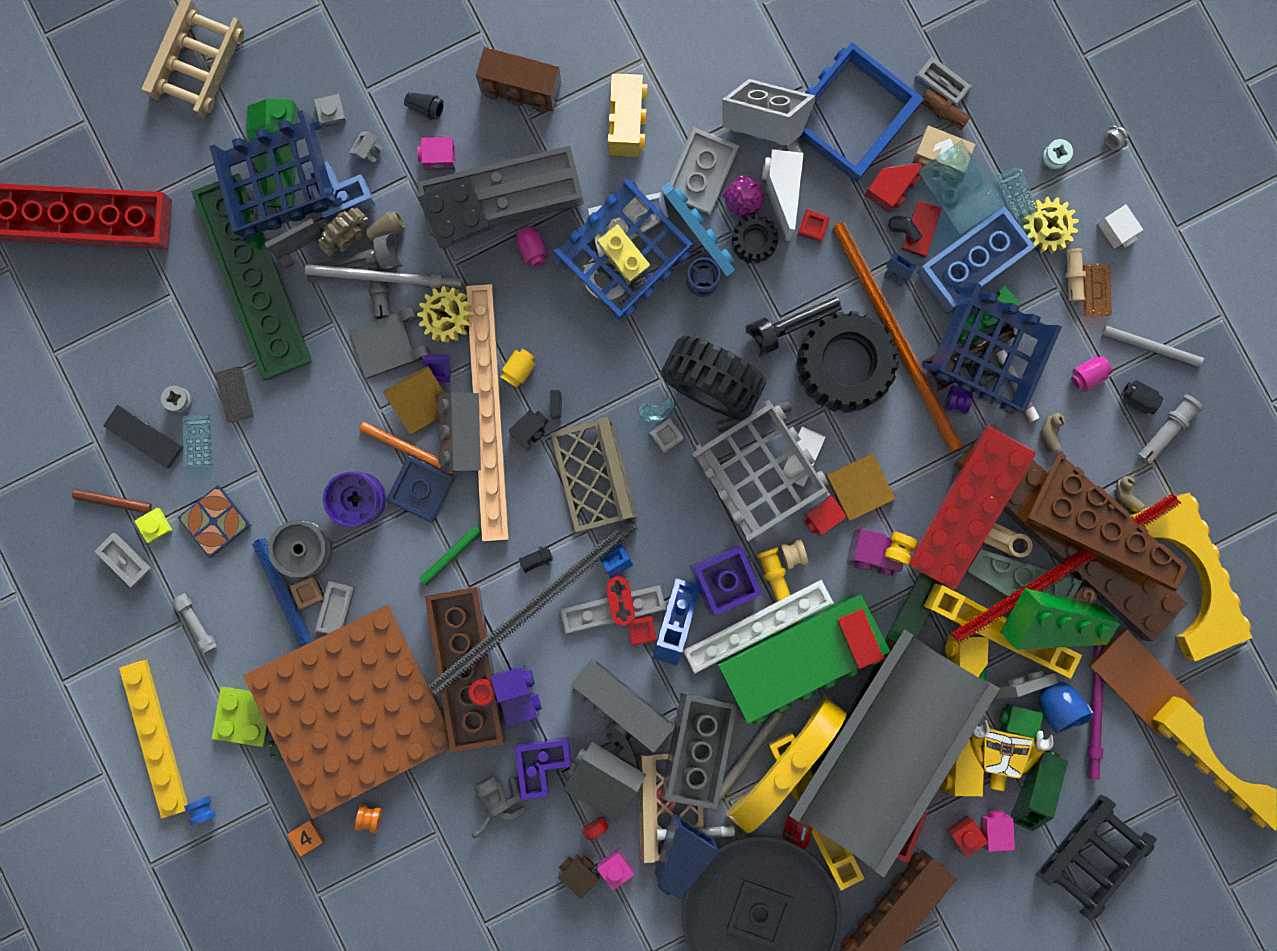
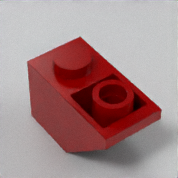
(891, 183)

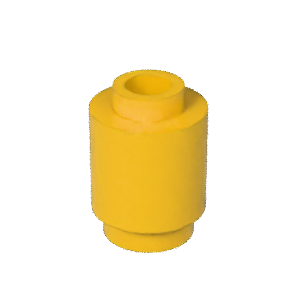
(518, 367)

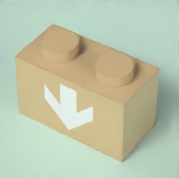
(934, 143)

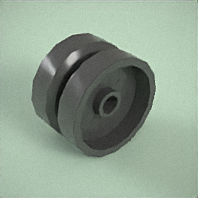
(284, 549)

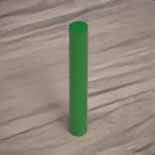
(450, 555)

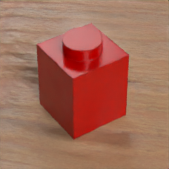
(824, 516)
(966, 836)

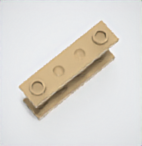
(177, 39)

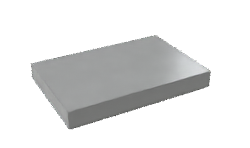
(703, 169)

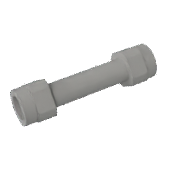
(182, 604)

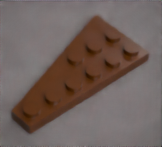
(1093, 520)

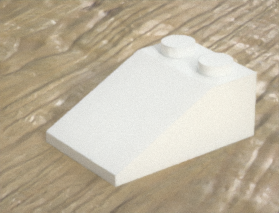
(783, 179)

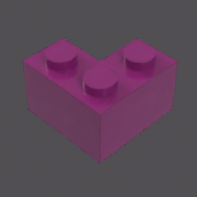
(868, 551)

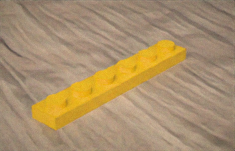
(154, 738)

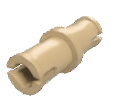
(1075, 274)

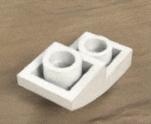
(809, 440)

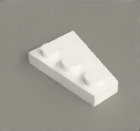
(634, 212)

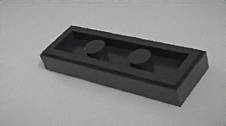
(143, 436)

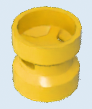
(899, 554)

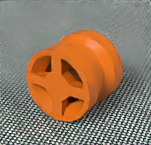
(368, 819)

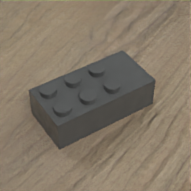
(621, 704)
(699, 751)

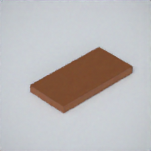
(1138, 678)

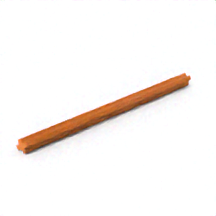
(891, 326)

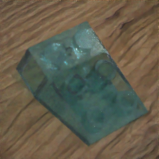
(962, 187)

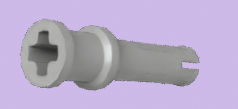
(1176, 421)

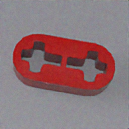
(614, 602)

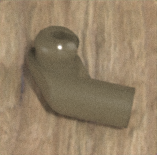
(1050, 430)
(1125, 494)

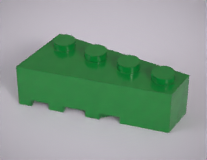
(1057, 621)

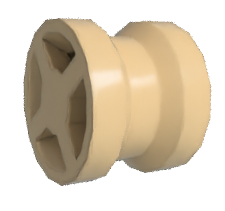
(794, 554)

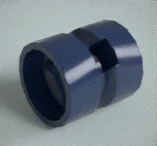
(703, 276)

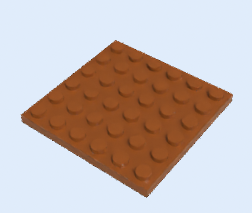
(349, 711)

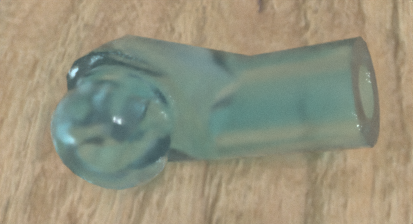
(656, 413)

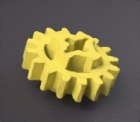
(1057, 231)
(440, 326)

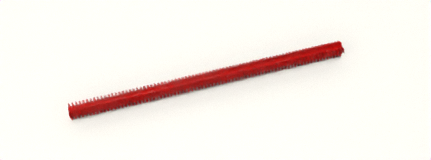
(1058, 572)

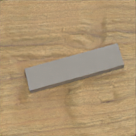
(598, 612)

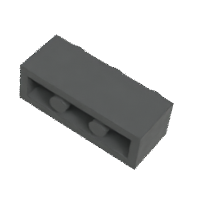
(459, 432)

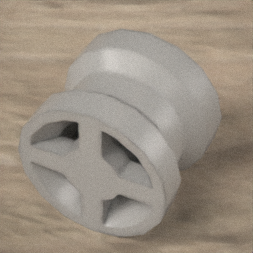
(181, 401)

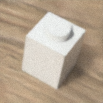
(1120, 227)

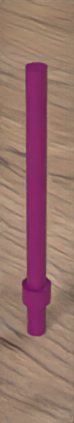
(1095, 751)

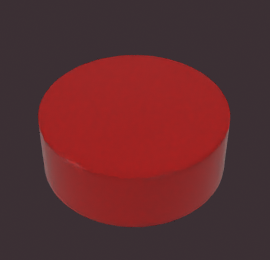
(482, 692)
(595, 828)

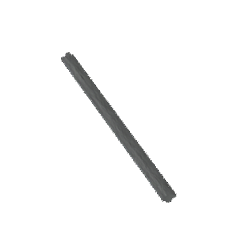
(531, 607)

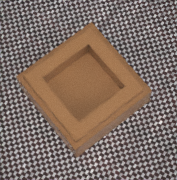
(306, 592)

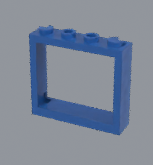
(883, 77)

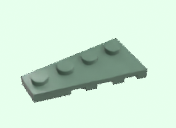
(1011, 575)

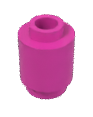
(531, 246)
(1091, 373)

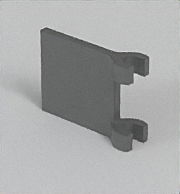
(294, 240)
(386, 343)

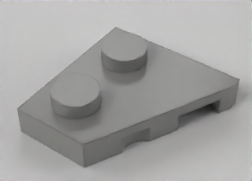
(1021, 686)

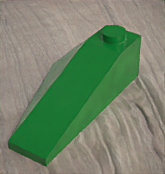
(266, 116)

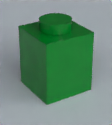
(1020, 720)

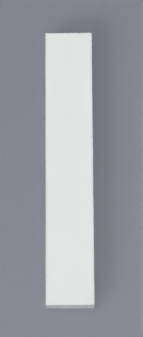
(758, 626)

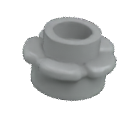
(1116, 137)

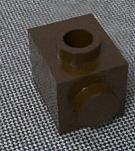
(578, 874)

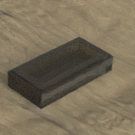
(234, 394)

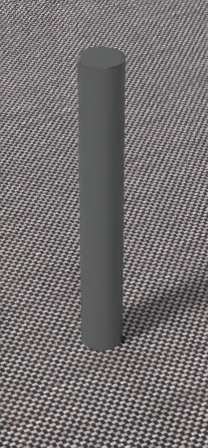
(731, 422)

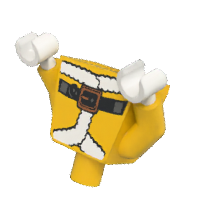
(1006, 753)

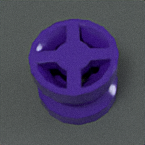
(958, 400)

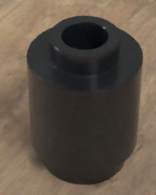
(1142, 397)

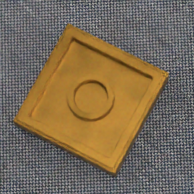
(416, 399)
(860, 487)

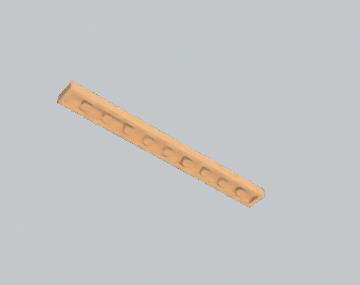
(486, 383)

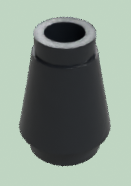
(425, 104)

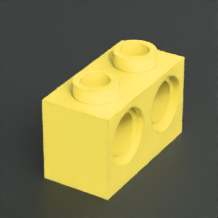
(623, 254)

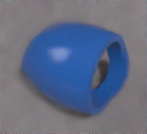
(1064, 707)

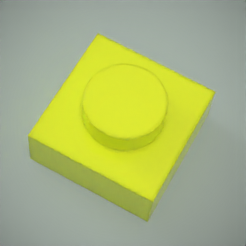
(153, 525)

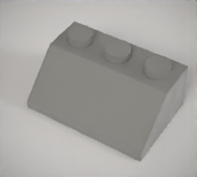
(767, 111)

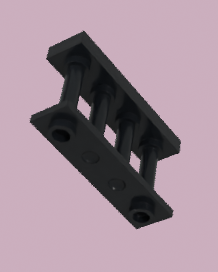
(1070, 852)

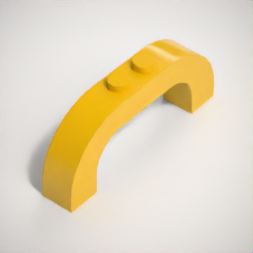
(774, 787)

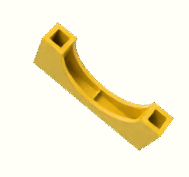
(1219, 617)

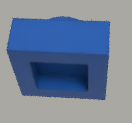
(616, 561)

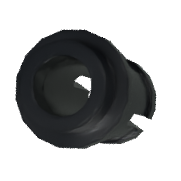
(536, 559)

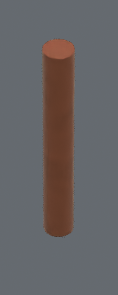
(111, 501)

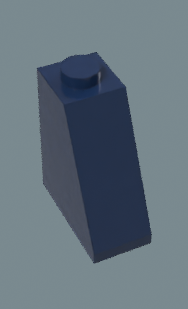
(683, 856)

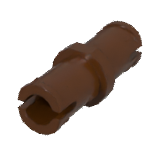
(945, 109)

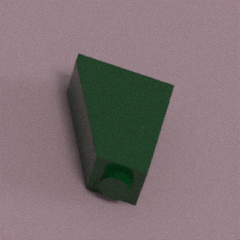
(1040, 792)

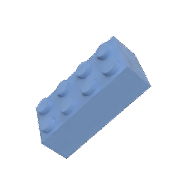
(976, 257)

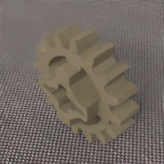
(342, 232)

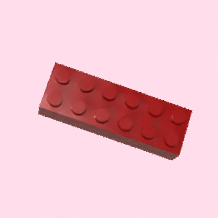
(971, 507)

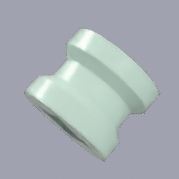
(1053, 158)

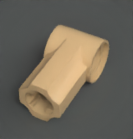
(1003, 539)

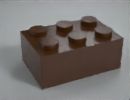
(518, 79)

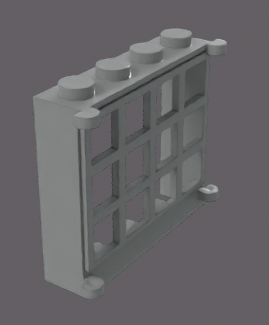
(728, 491)

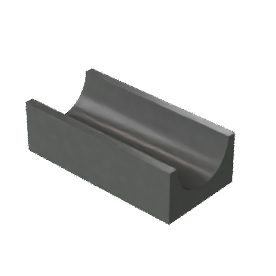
(894, 752)

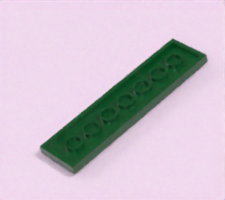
(253, 285)

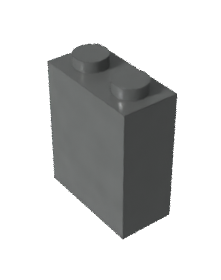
(603, 781)

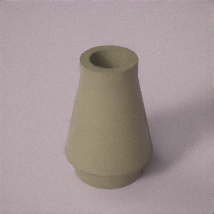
(389, 223)

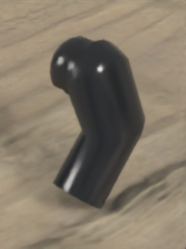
(905, 225)

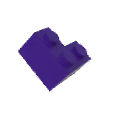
(516, 696)
(535, 760)

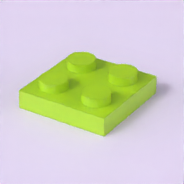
(239, 718)

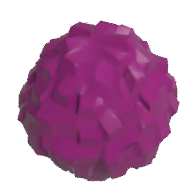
(744, 196)

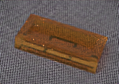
(1097, 290)

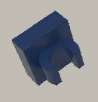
(899, 266)

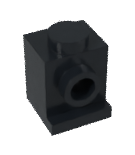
(529, 428)

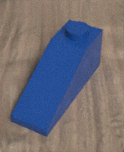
(676, 622)

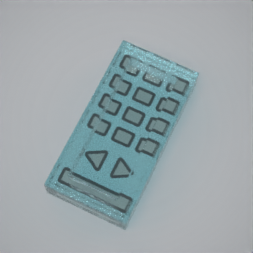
(1016, 193)
(197, 441)

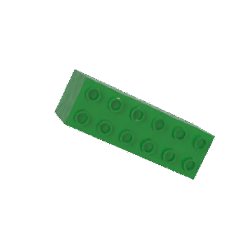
(795, 662)

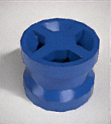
(200, 810)

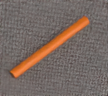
(401, 445)

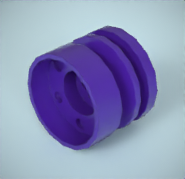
(339, 499)

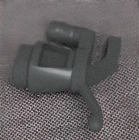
(493, 798)

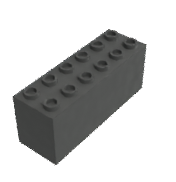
(520, 186)

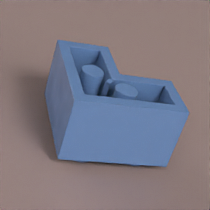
(352, 191)

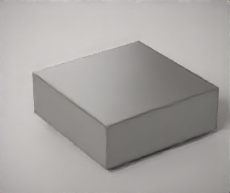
(666, 435)

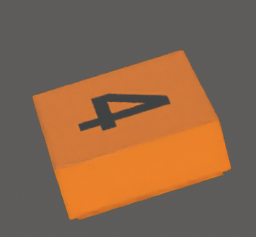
(305, 837)

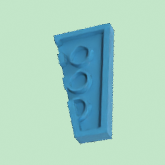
(693, 220)

